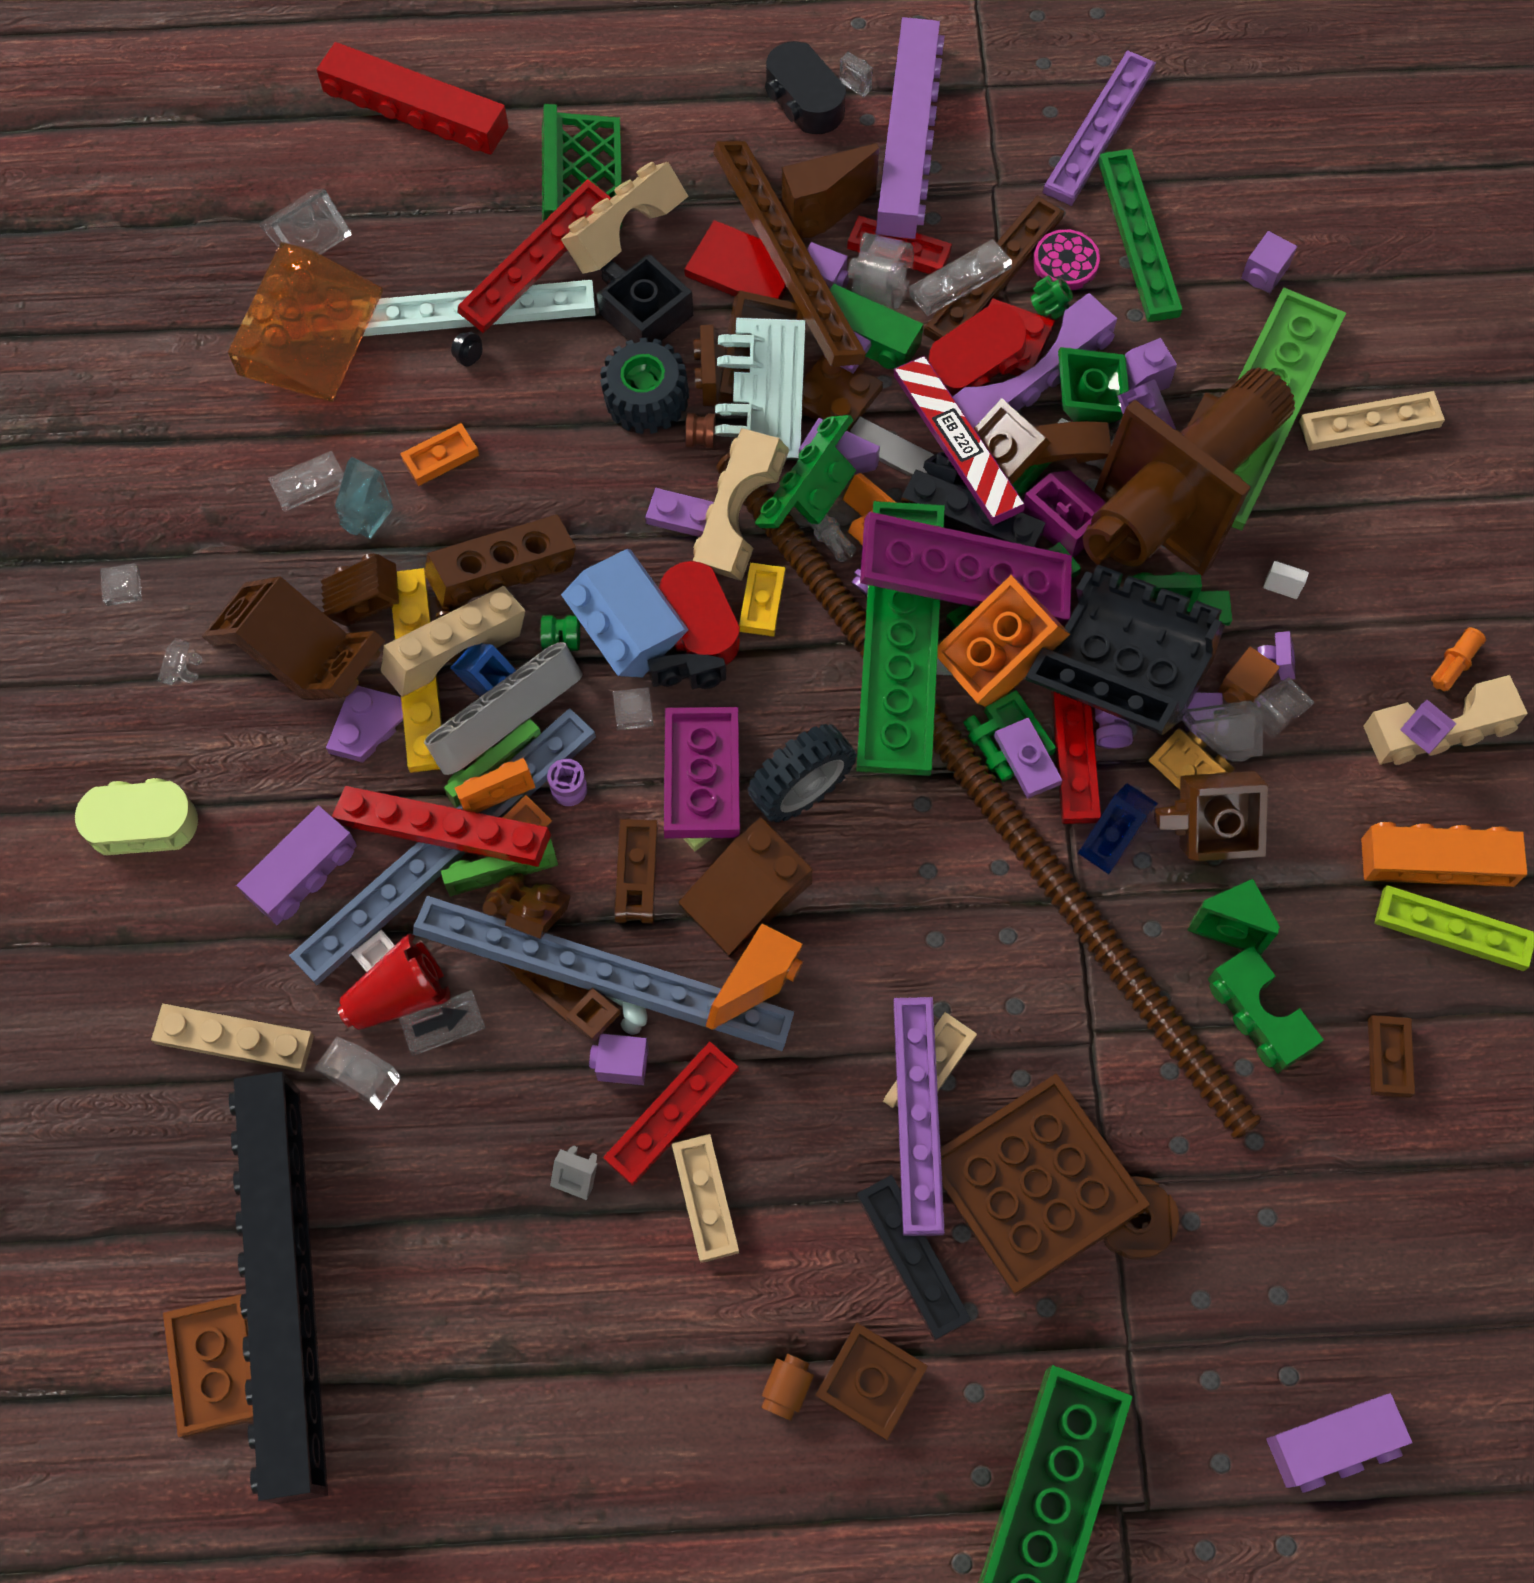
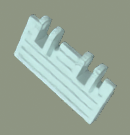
(773, 383)

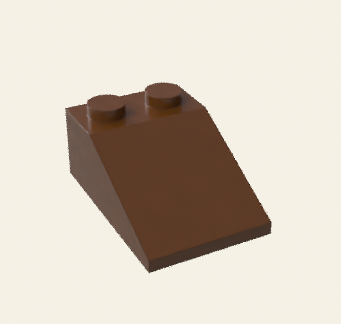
(828, 188)
(753, 306)
(746, 887)

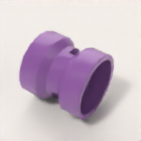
(1112, 731)
(569, 790)

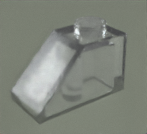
(1229, 729)
(358, 1071)

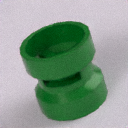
(552, 631)

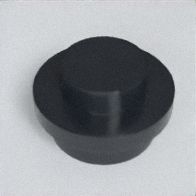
(467, 348)

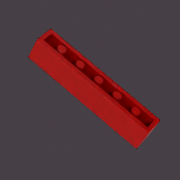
(413, 98)

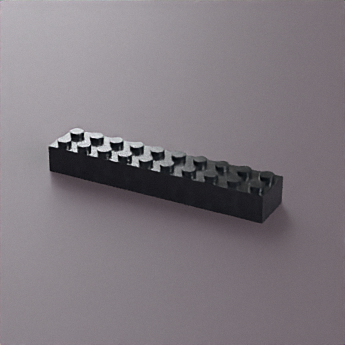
(278, 1291)

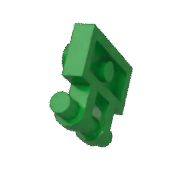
(1000, 715)

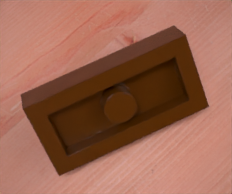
(1391, 1056)

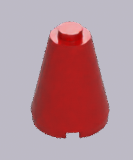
(395, 987)

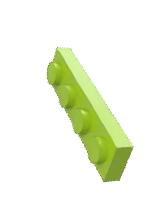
(1455, 928)

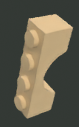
(596, 238)
(753, 462)
(423, 652)
(1488, 710)

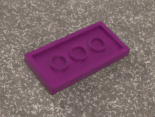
(701, 773)

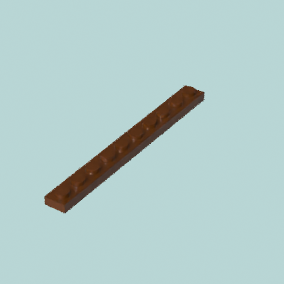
(789, 254)

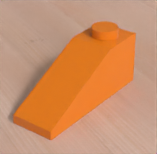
(757, 975)

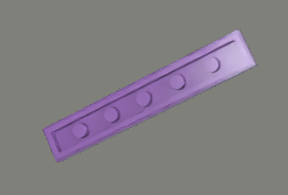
(1099, 128)
(918, 1117)

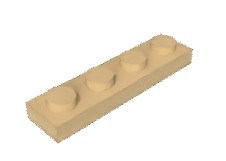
(1371, 420)
(232, 1037)

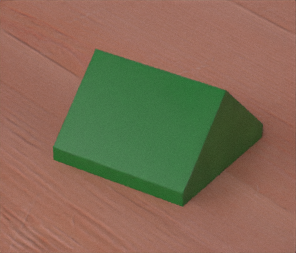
(1092, 384)
(1237, 918)

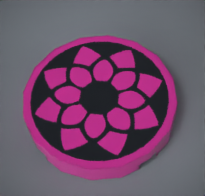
(1067, 256)

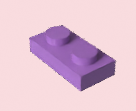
(677, 512)

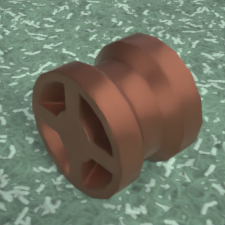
(700, 430)

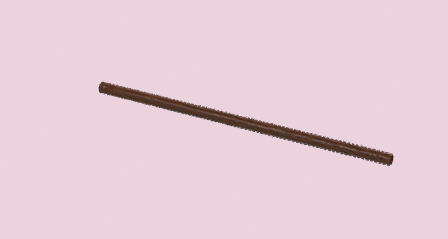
(1023, 840)

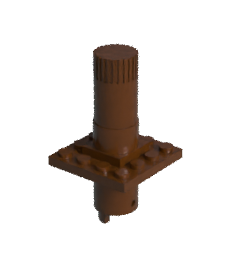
(1182, 484)

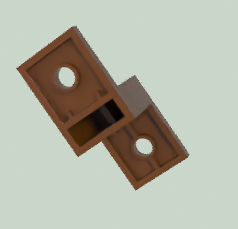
(294, 639)

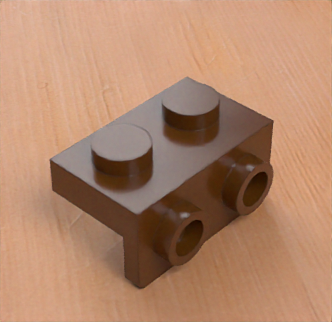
(709, 376)

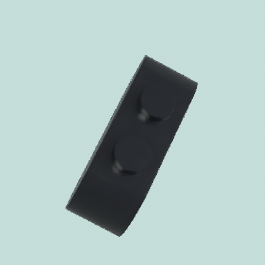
(805, 87)

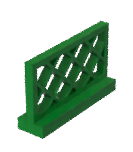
(554, 161)

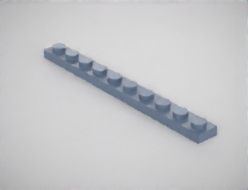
(424, 862)
(596, 970)

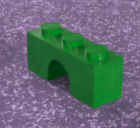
(1278, 1039)

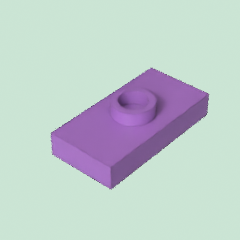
(1028, 758)

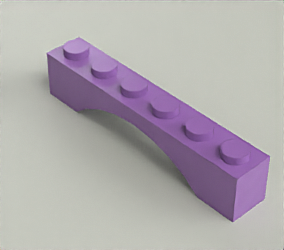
(1083, 327)

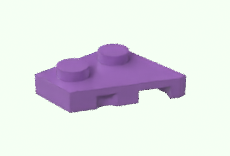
(364, 723)

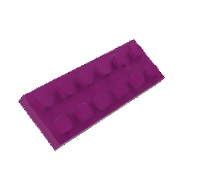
(959, 564)

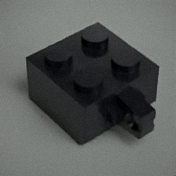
(644, 300)

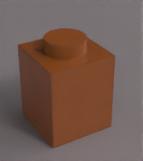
(1248, 677)

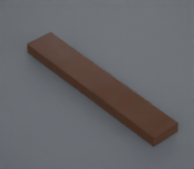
(1019, 244)

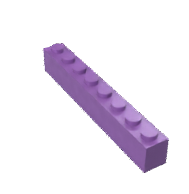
(908, 128)

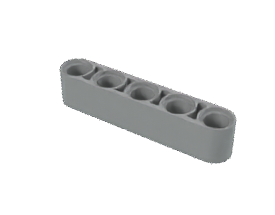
(503, 708)

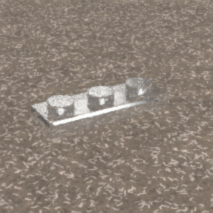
(960, 277)

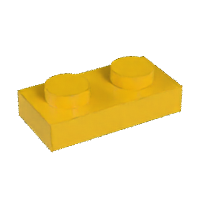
(762, 599)

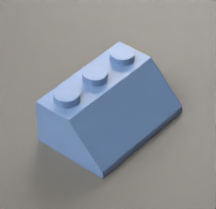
(624, 613)

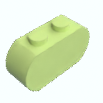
(136, 817)

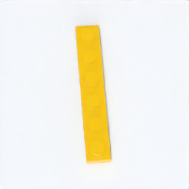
(422, 706)

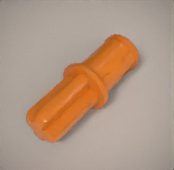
(1458, 659)

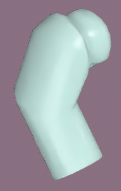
(634, 1016)

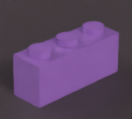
(298, 865)
(1340, 1443)

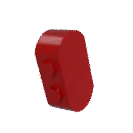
(979, 348)
(703, 608)

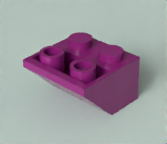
(1065, 507)

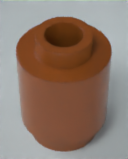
(787, 1387)

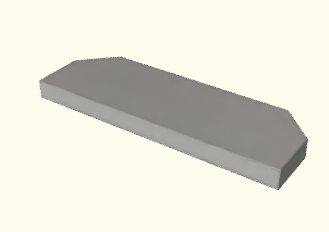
(893, 449)

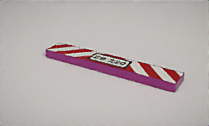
(959, 440)

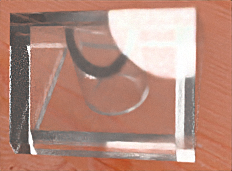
(308, 223)

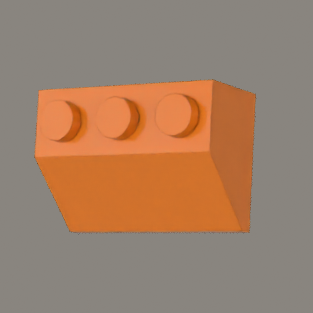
(1000, 642)

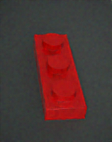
(929, 252)

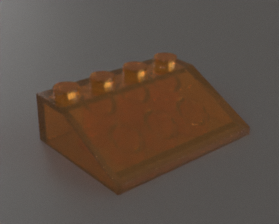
(304, 323)

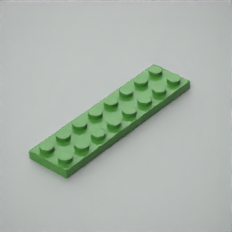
(1293, 348)

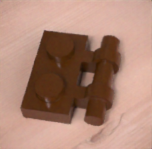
(526, 908)

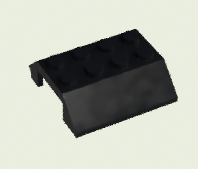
(1131, 651)

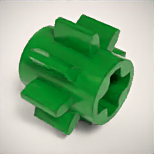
(1051, 297)

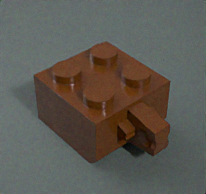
(1219, 816)

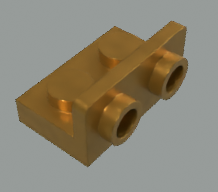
(1185, 755)

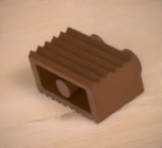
(360, 589)

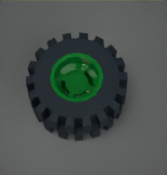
(645, 385)

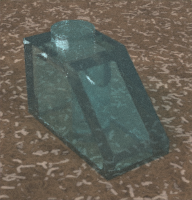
(362, 499)

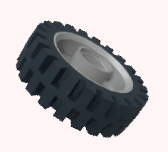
(802, 773)

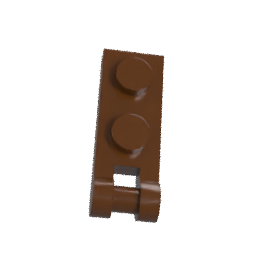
(636, 869)

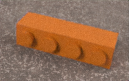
(1443, 855)

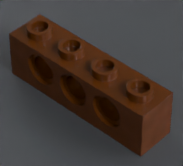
(481, 556)

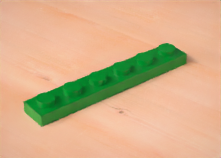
(1140, 235)

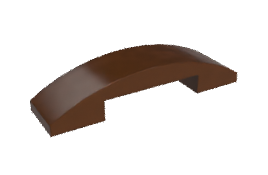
(1076, 440)
(577, 1006)

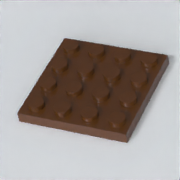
(1038, 1184)

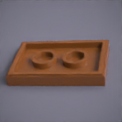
(208, 1366)

